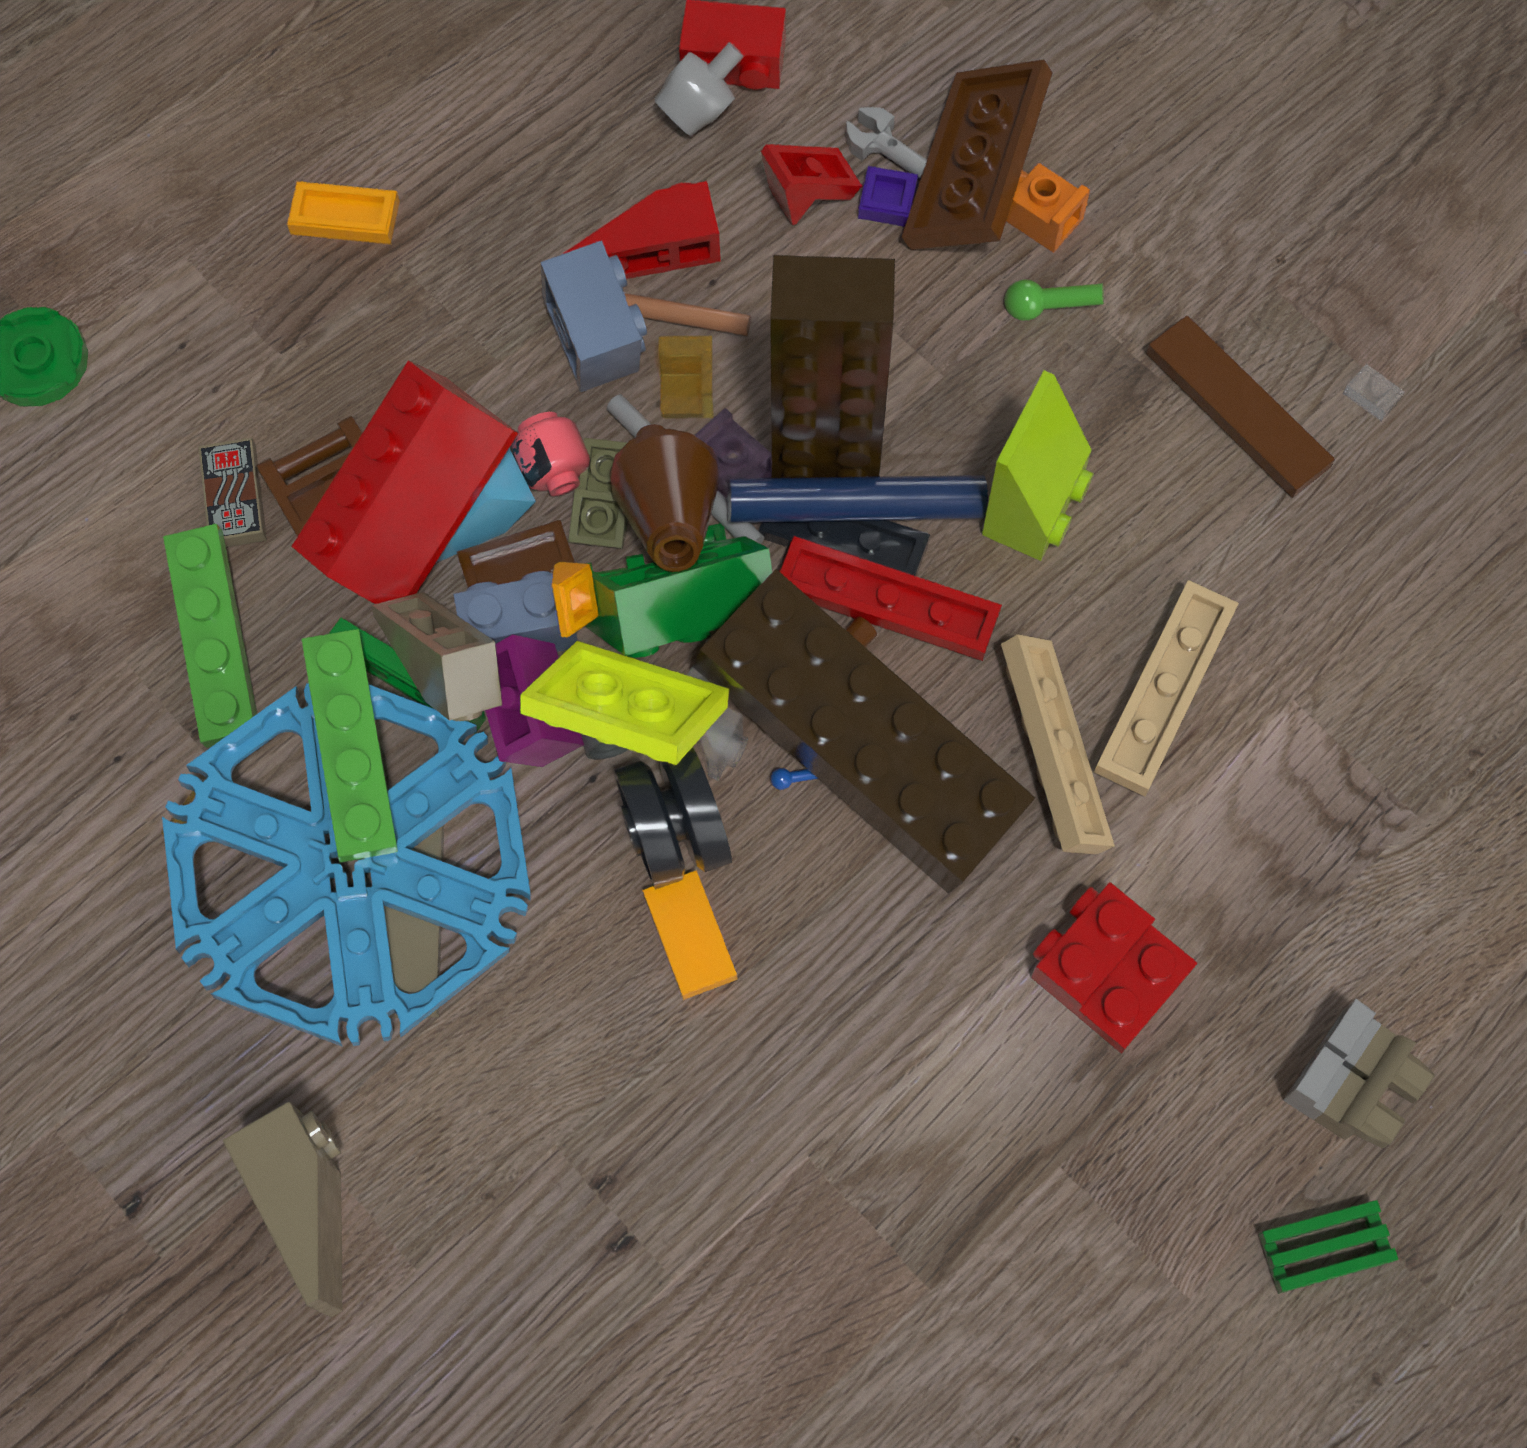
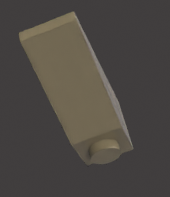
(443, 655)

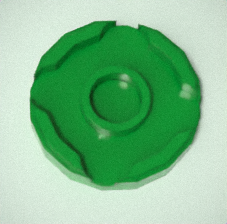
(39, 356)

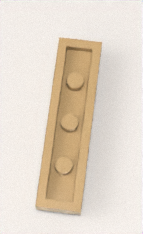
(1166, 688)
(1057, 745)

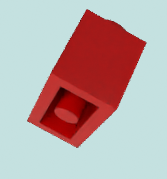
(752, 29)

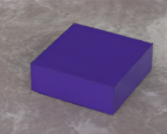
(887, 196)

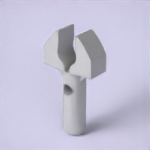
(882, 141)

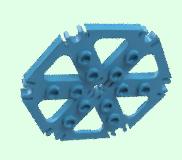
(356, 914)

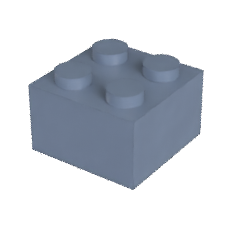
(592, 315)

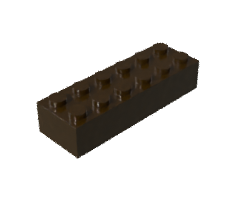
(829, 364)
(863, 731)

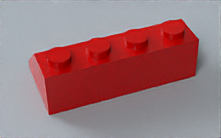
(404, 487)

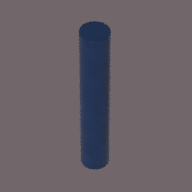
(857, 498)

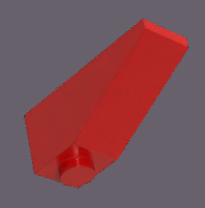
(663, 232)

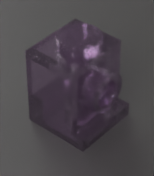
(728, 438)

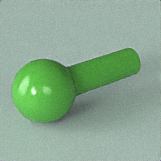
(1028, 299)

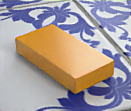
(343, 212)
(690, 936)

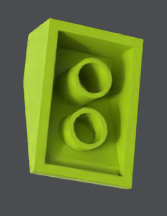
(1038, 474)

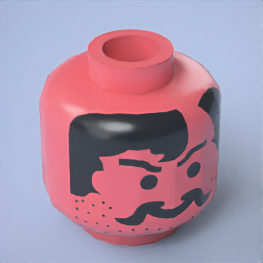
(550, 453)

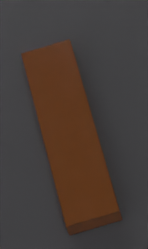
(1240, 406)

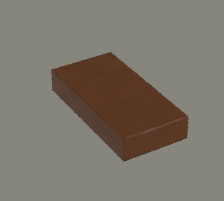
(516, 555)

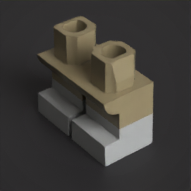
(1352, 1073)

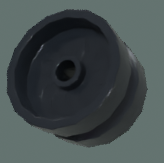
(667, 817)

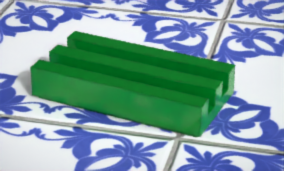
(1375, 1233)

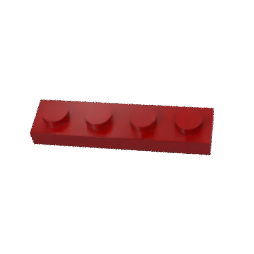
(892, 598)

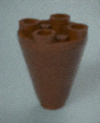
(667, 493)

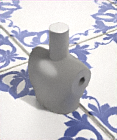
(697, 90)

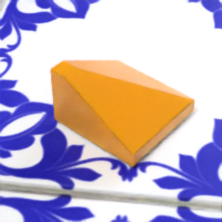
(574, 596)

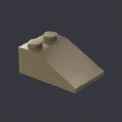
(298, 1194)

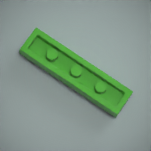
(210, 632)
(349, 746)

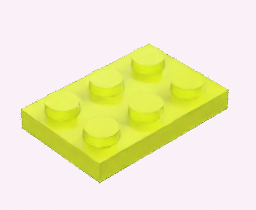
(625, 702)

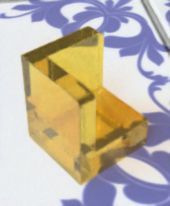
(686, 376)

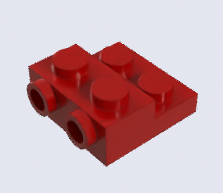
(1111, 965)

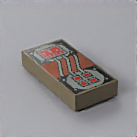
(233, 490)

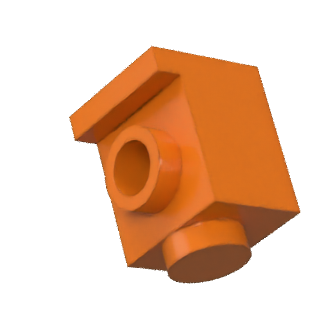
(1047, 207)

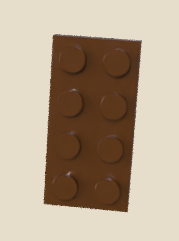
(977, 156)

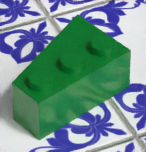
(653, 607)

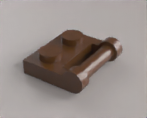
(304, 494)

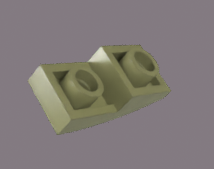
(595, 513)

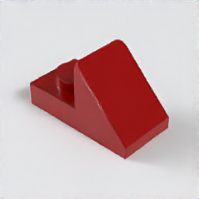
(805, 174)

